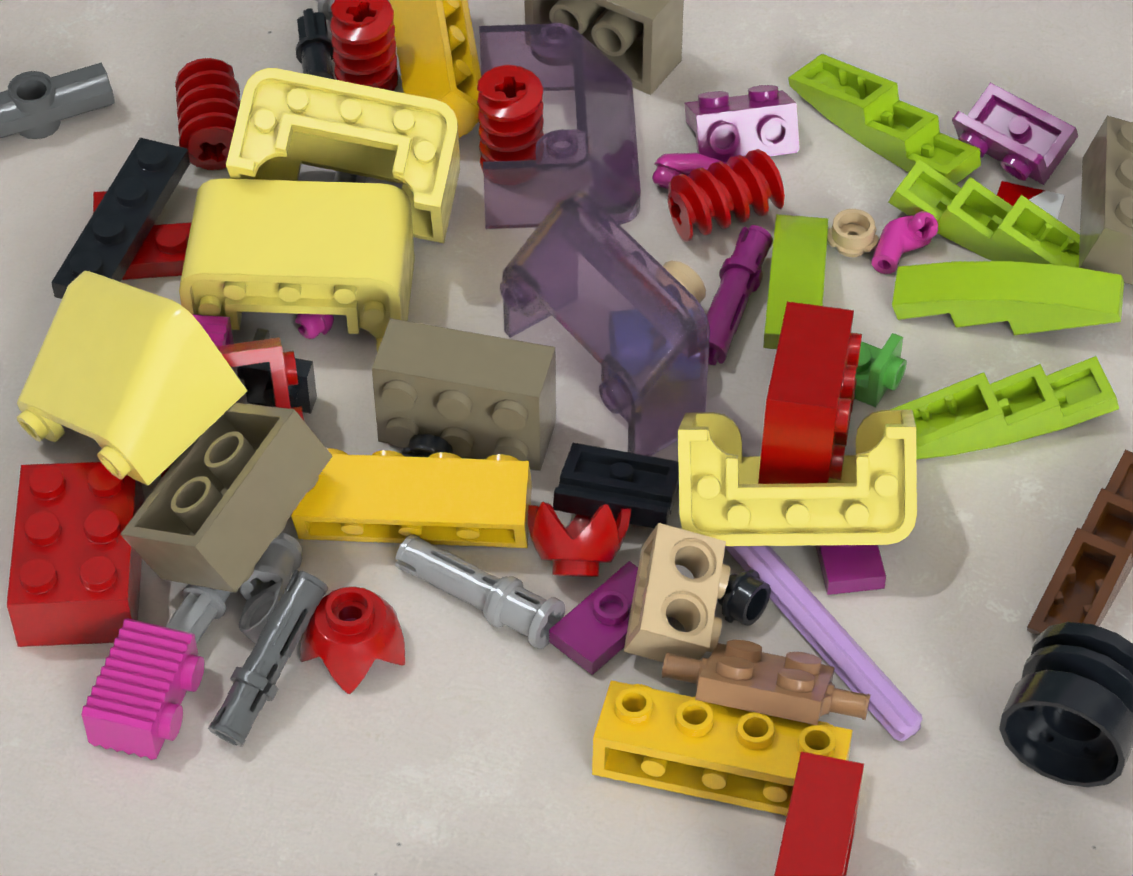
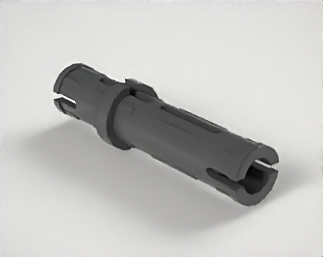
(257, 678)

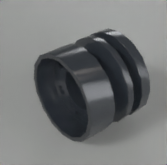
(1073, 706)

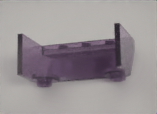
(593, 158)
(620, 310)

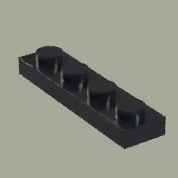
(125, 213)

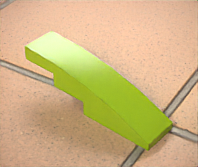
(874, 116)
(985, 221)
(795, 269)
(1024, 293)
(1013, 409)

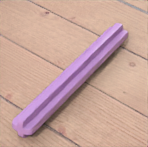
(831, 640)

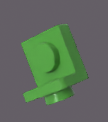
(879, 370)

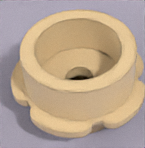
(853, 233)

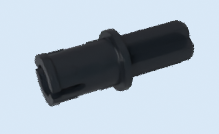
(314, 46)

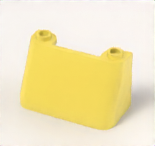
(128, 375)
(866, 507)

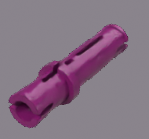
(739, 278)

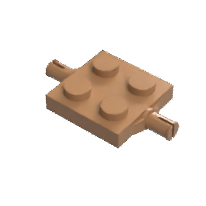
(766, 683)

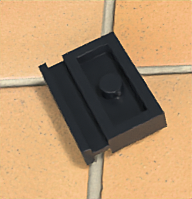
(621, 480)

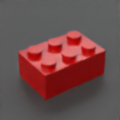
(810, 396)
(69, 564)

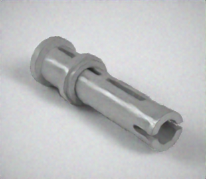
(500, 599)

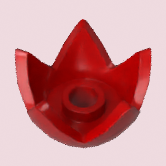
(582, 543)
(353, 646)

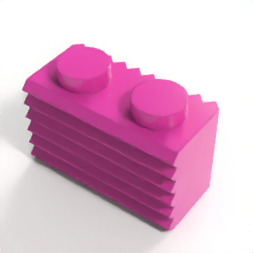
(142, 689)

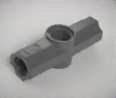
(39, 102)

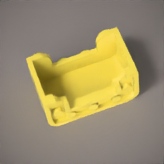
(352, 130)
(300, 251)

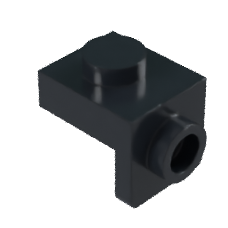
(259, 382)

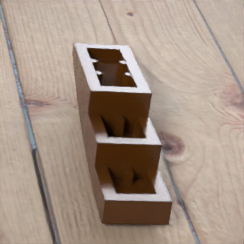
(1094, 560)

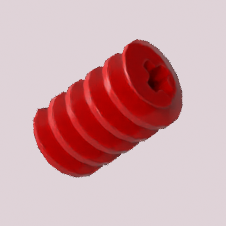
(364, 43)
(207, 111)
(509, 114)
(724, 189)

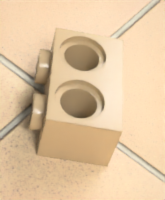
(666, 593)

